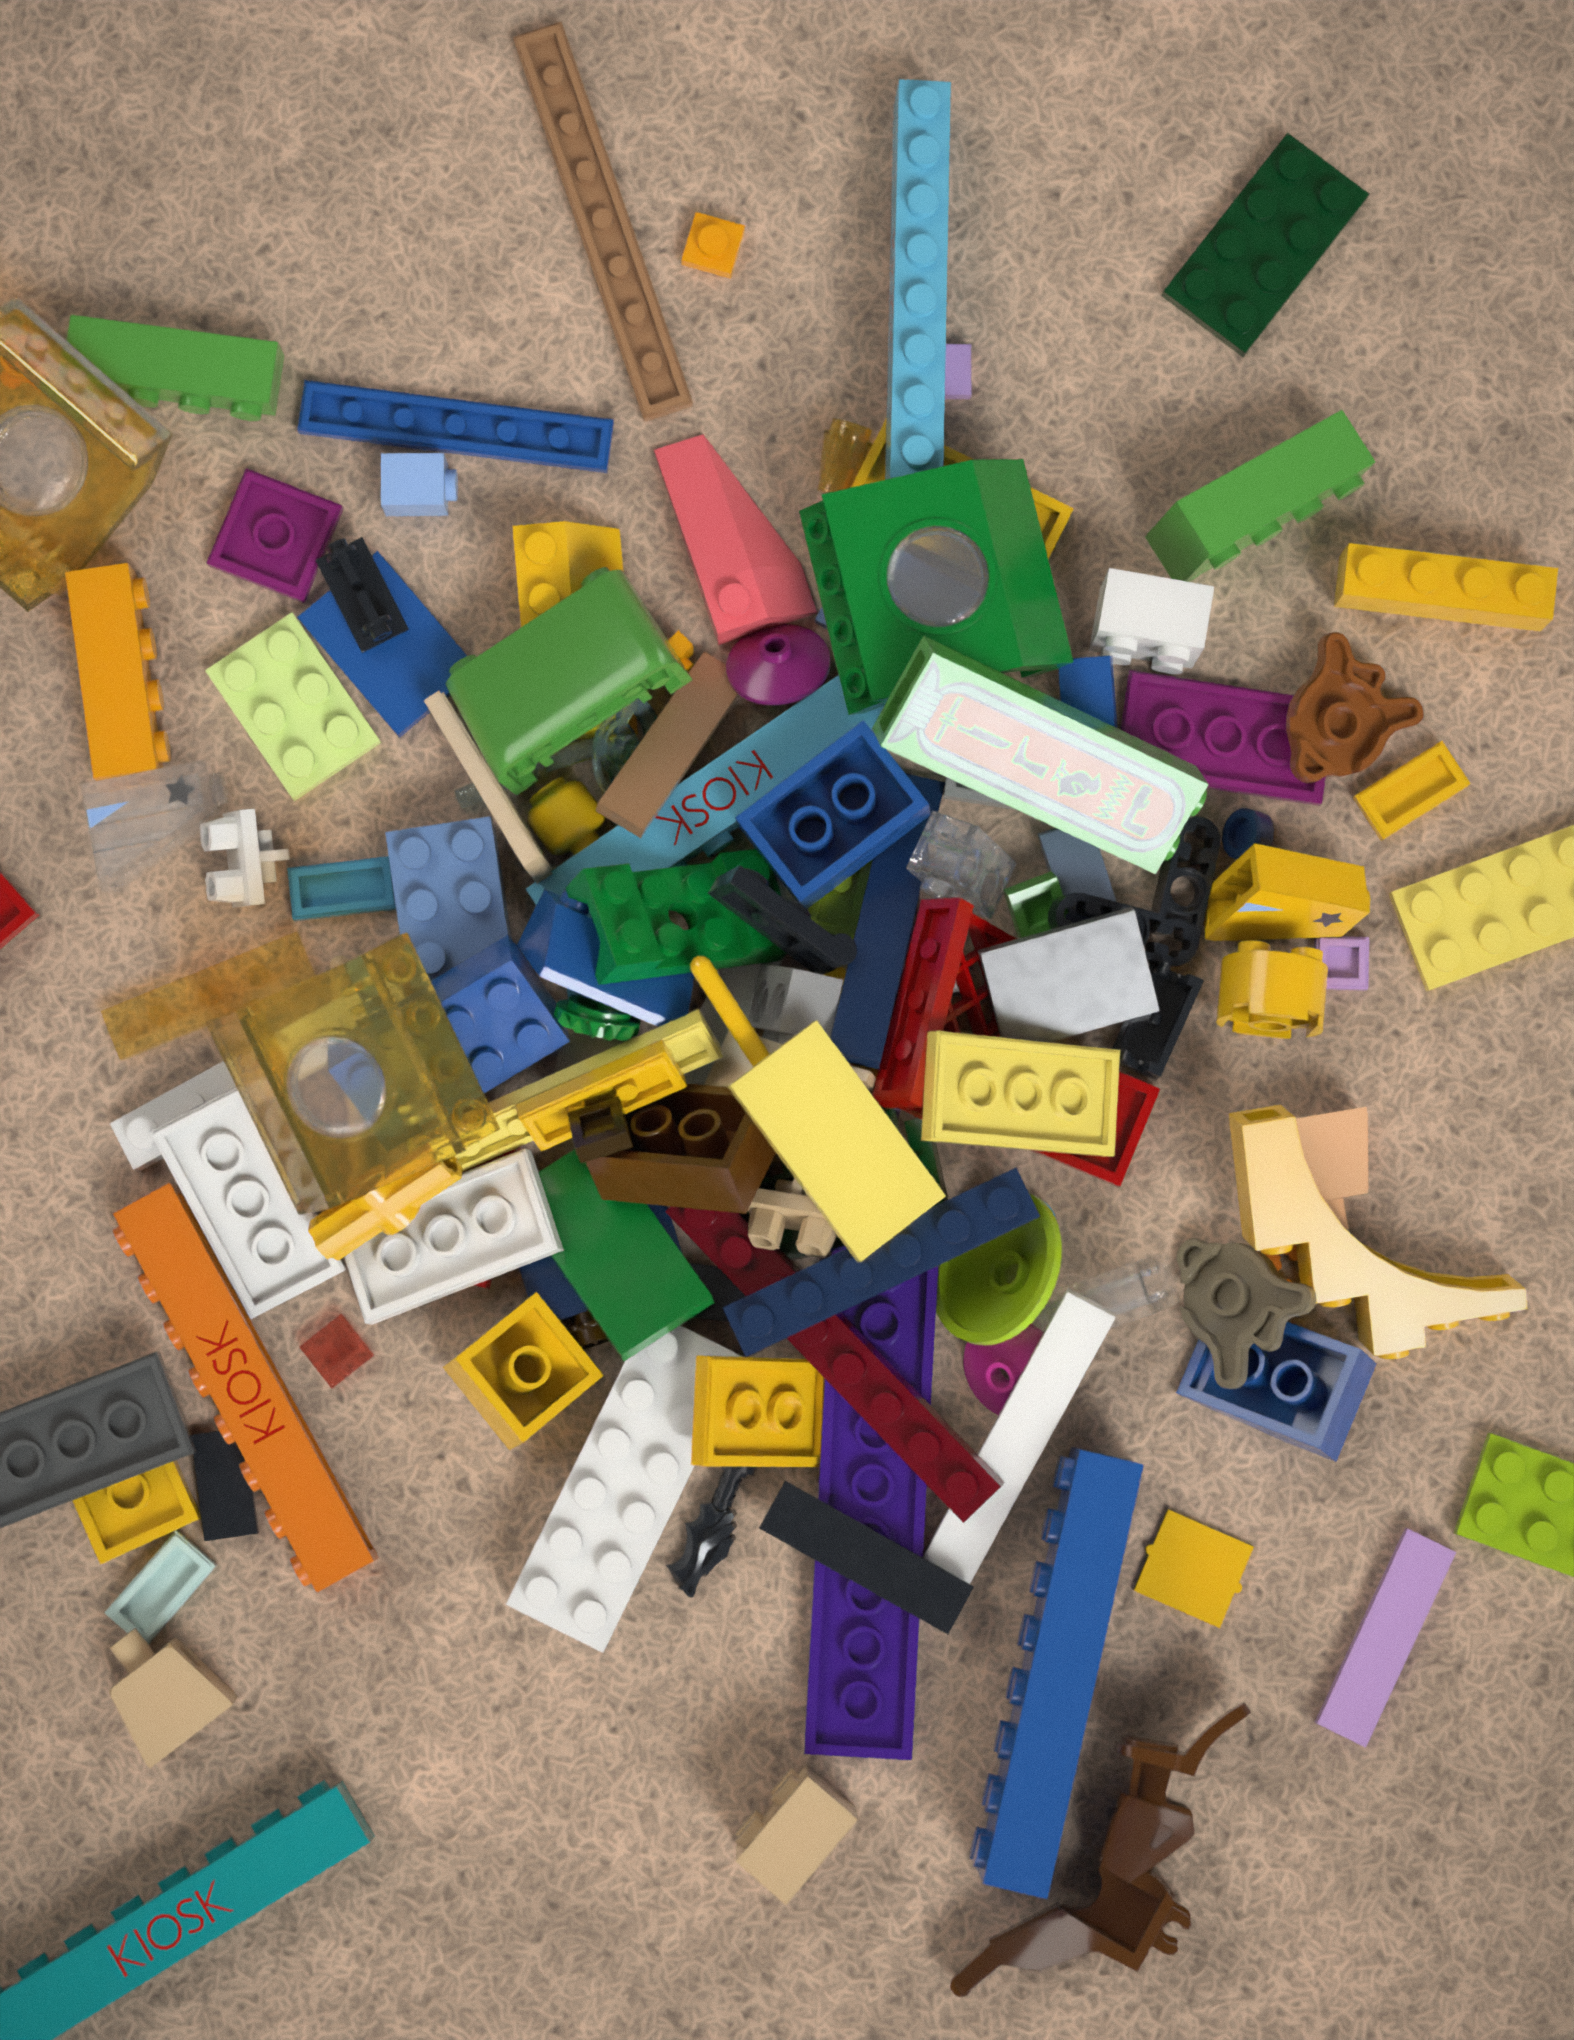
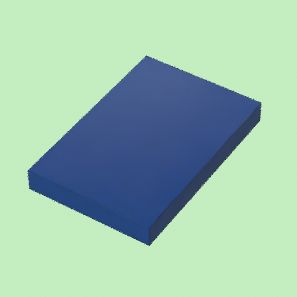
(399, 671)

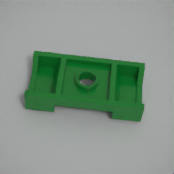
(636, 926)

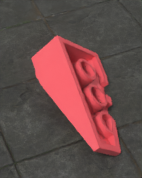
(735, 552)

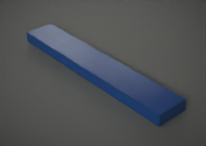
(455, 426)

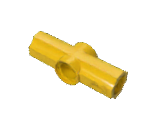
(382, 1210)

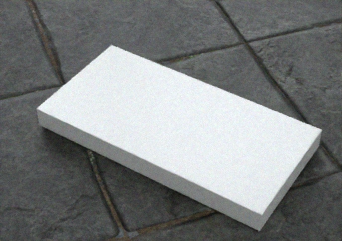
(242, 1203)
(459, 1238)

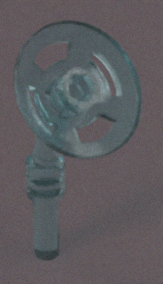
(606, 746)

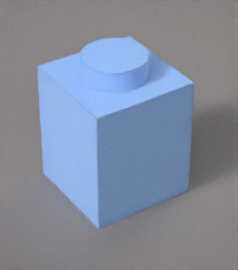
(417, 484)

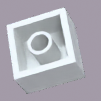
(1151, 620)

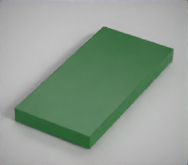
(619, 1260)

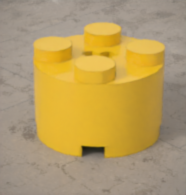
(1272, 990)

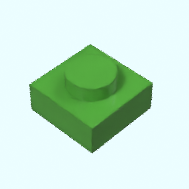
(1031, 902)

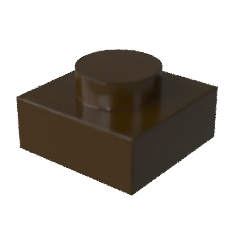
(599, 1129)

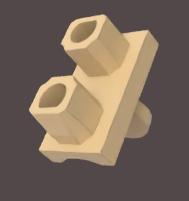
(789, 1209)

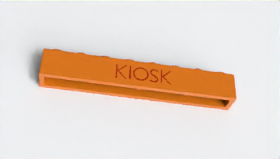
(244, 1386)

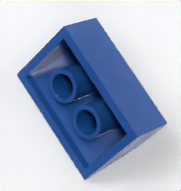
(565, 950)

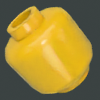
(565, 817)

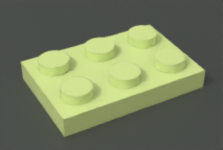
(293, 706)

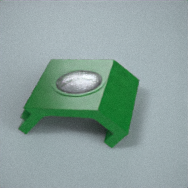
(936, 558)

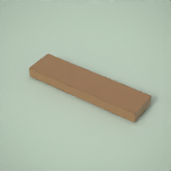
(669, 747)

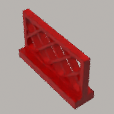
(925, 996)

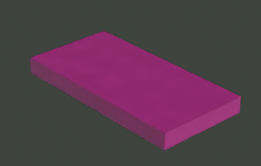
(1223, 730)

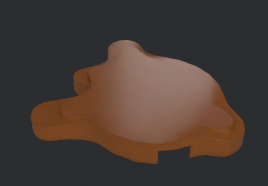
(1340, 717)

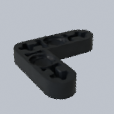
(1165, 912)

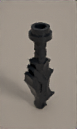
(709, 1534)

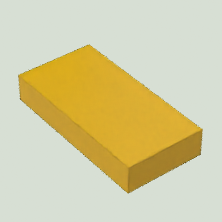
(1411, 790)

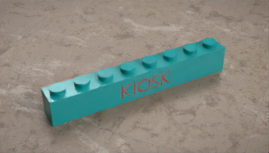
(184, 1915)

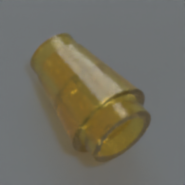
(842, 454)

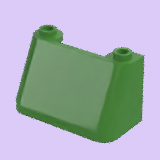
(562, 676)

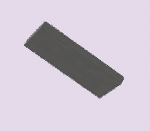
(89, 1437)

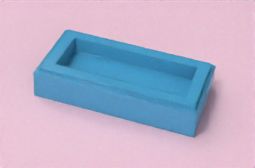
(341, 888)

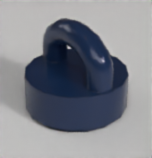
(1244, 829)

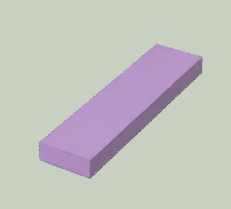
(1385, 1637)

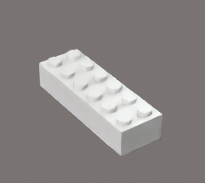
(617, 1494)

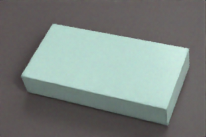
(161, 1587)

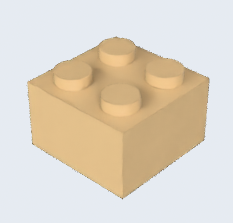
(794, 1832)

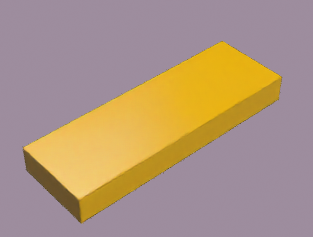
(634, 1078)

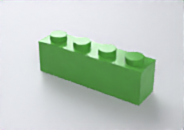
(183, 366)

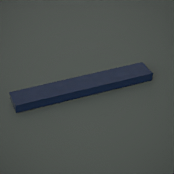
(881, 944)

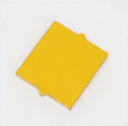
(1193, 1568)

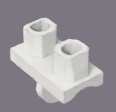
(248, 856)

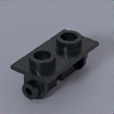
(361, 593)

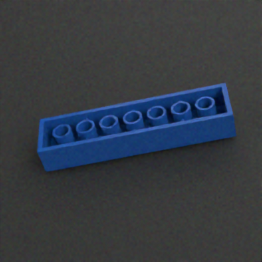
(1057, 1673)

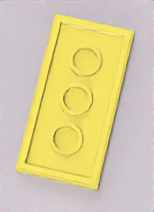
(1020, 1094)
(836, 1141)

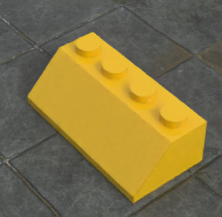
(554, 562)

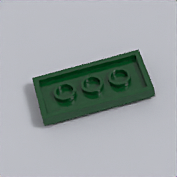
(1265, 245)

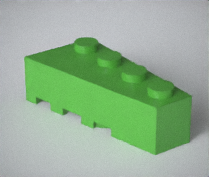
(1260, 497)

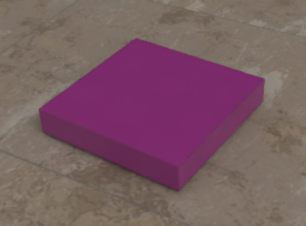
(274, 535)

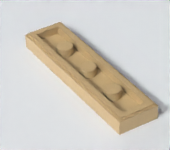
(489, 787)

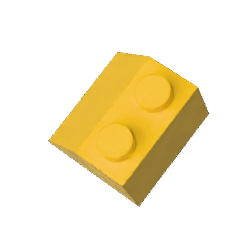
(523, 1371)

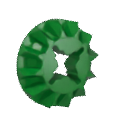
(595, 1018)

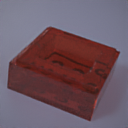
(337, 1351)

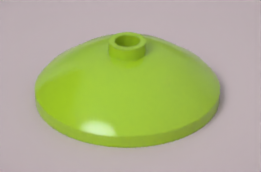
(1003, 1283)

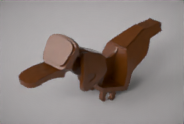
(1133, 1897)

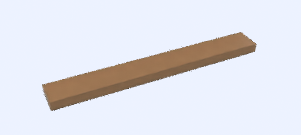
(603, 221)

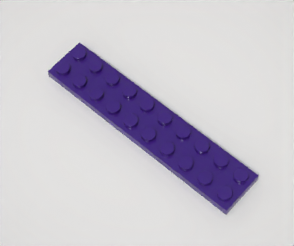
(860, 1642)

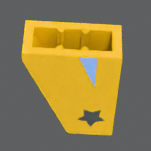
(1285, 897)

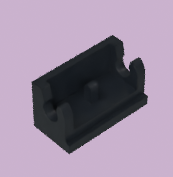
(1150, 1039)

